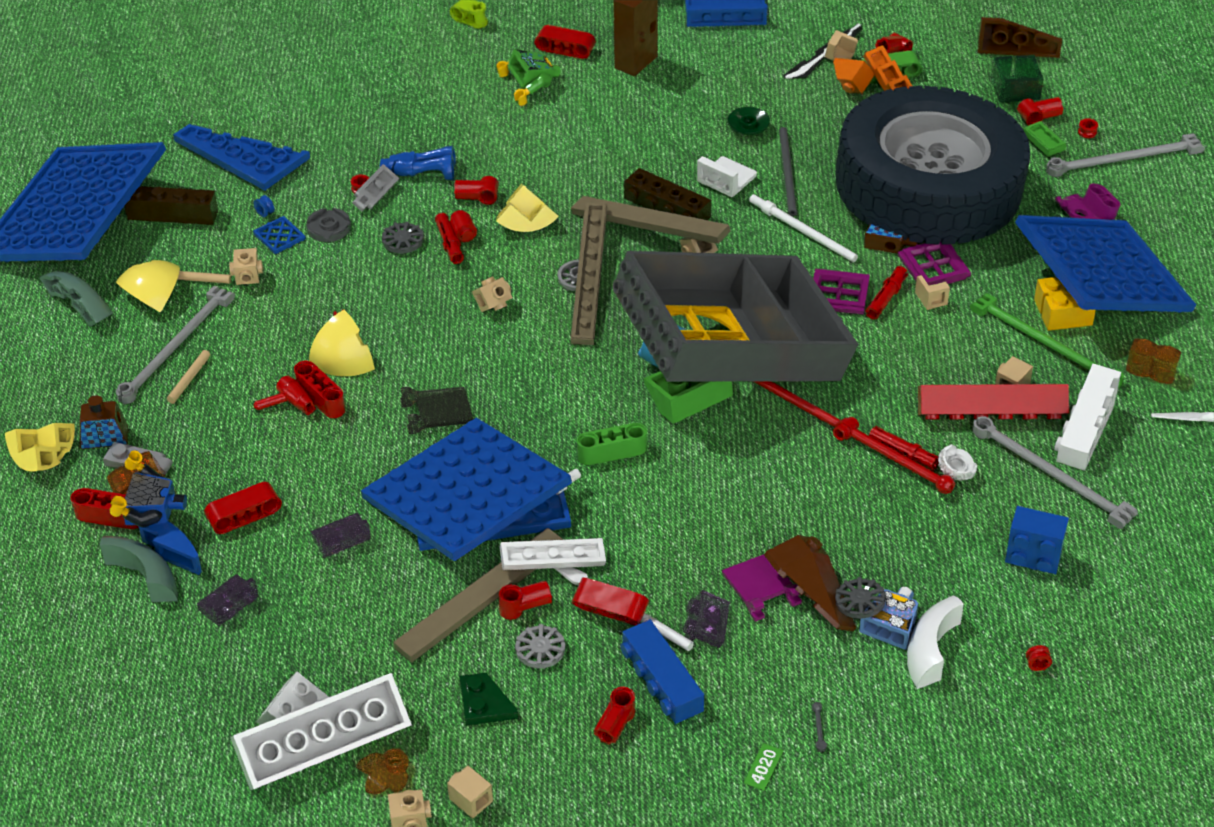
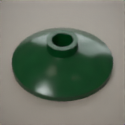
(748, 120)

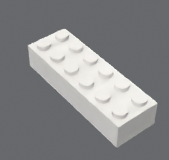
(320, 731)

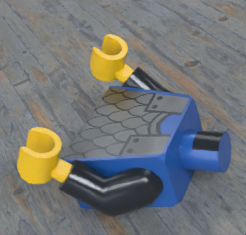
(148, 496)

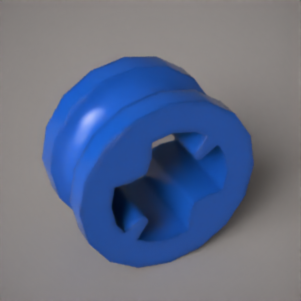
(264, 206)

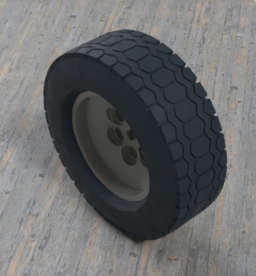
(932, 164)

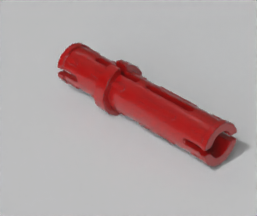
(450, 242)
(890, 287)
(910, 450)

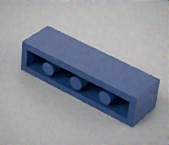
(662, 671)

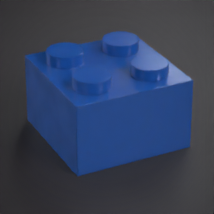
(1036, 539)

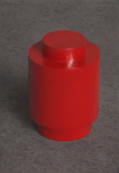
(463, 226)

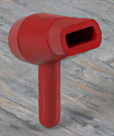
(290, 391)

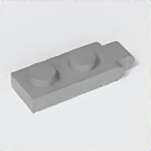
(375, 188)
(120, 452)

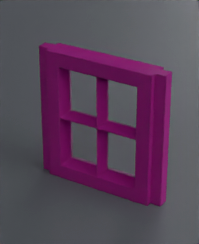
(960, 272)
(844, 278)

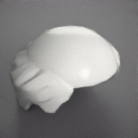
(957, 463)

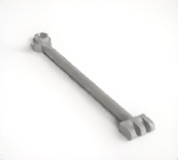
(1189, 142)
(215, 297)
(1118, 516)

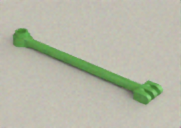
(988, 304)

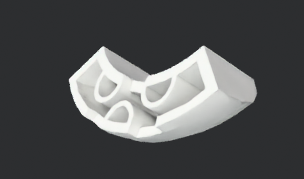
(923, 655)

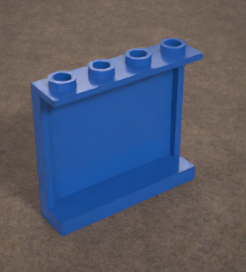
(725, 12)

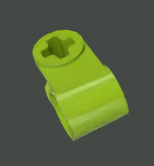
(470, 13)

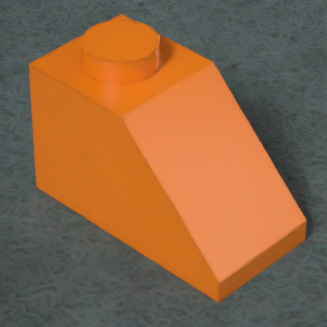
(853, 74)

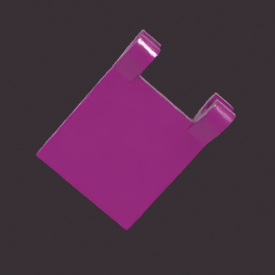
(757, 582)

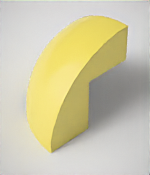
(525, 212)
(150, 282)
(340, 349)
(41, 447)

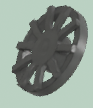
(402, 238)
(860, 598)

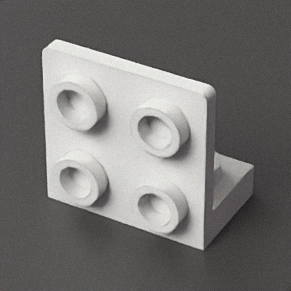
(724, 175)
(294, 695)

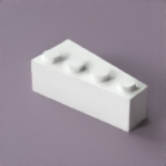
(1088, 417)

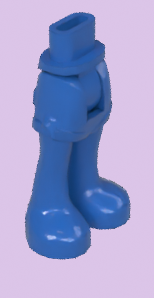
(412, 163)

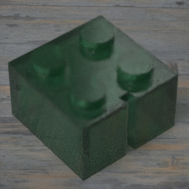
(1023, 84)

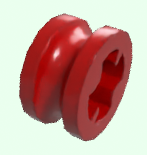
(1088, 128)
(357, 181)
(1038, 658)

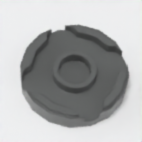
(328, 225)

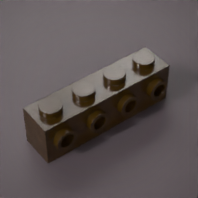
(662, 195)
(173, 205)

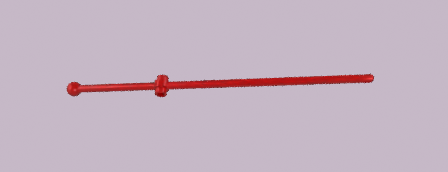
(849, 427)

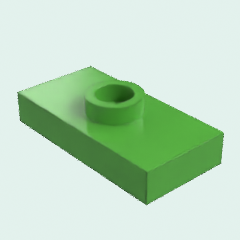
(1044, 139)

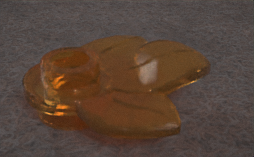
(382, 772)

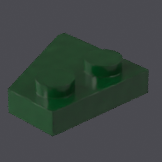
(484, 700)

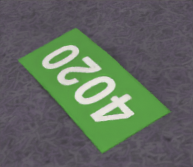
(763, 766)

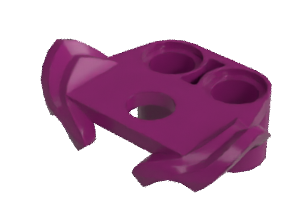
(1096, 204)

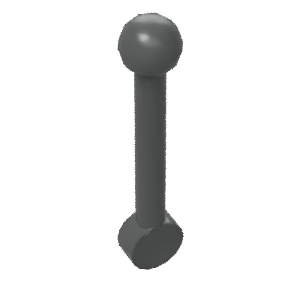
(820, 744)

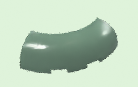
(82, 295)
(148, 562)

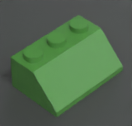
(684, 399)

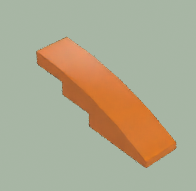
(885, 70)

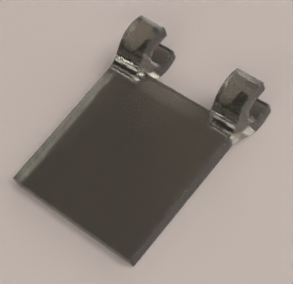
(436, 408)

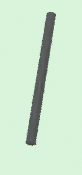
(787, 168)

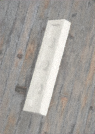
(552, 554)

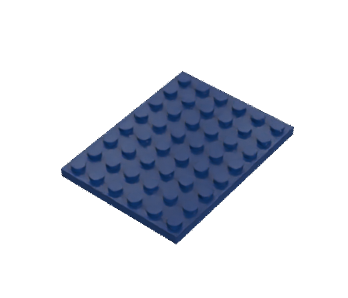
(74, 200)

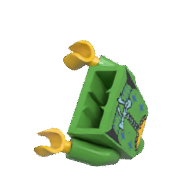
(530, 70)

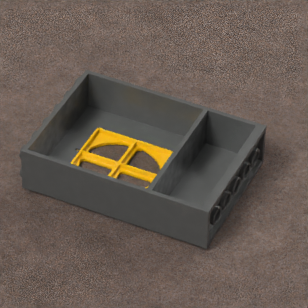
(769, 302)

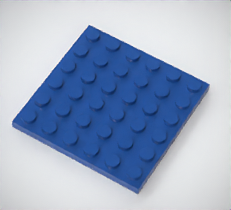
(1104, 264)
(466, 488)

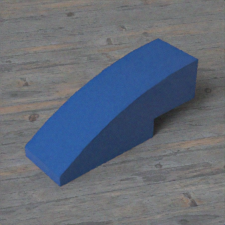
(172, 545)

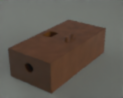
(635, 34)

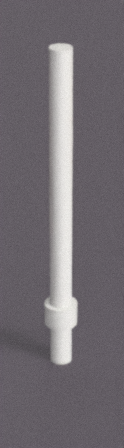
(771, 209)

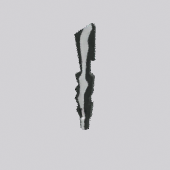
(805, 67)

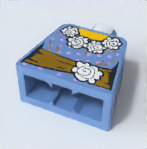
(895, 621)

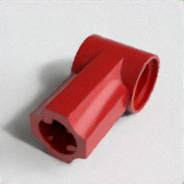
(895, 43)
(1037, 111)
(482, 190)
(516, 599)
(616, 715)

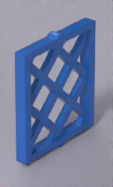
(271, 225)

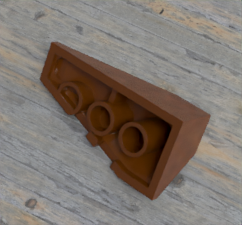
(1011, 38)
(813, 572)

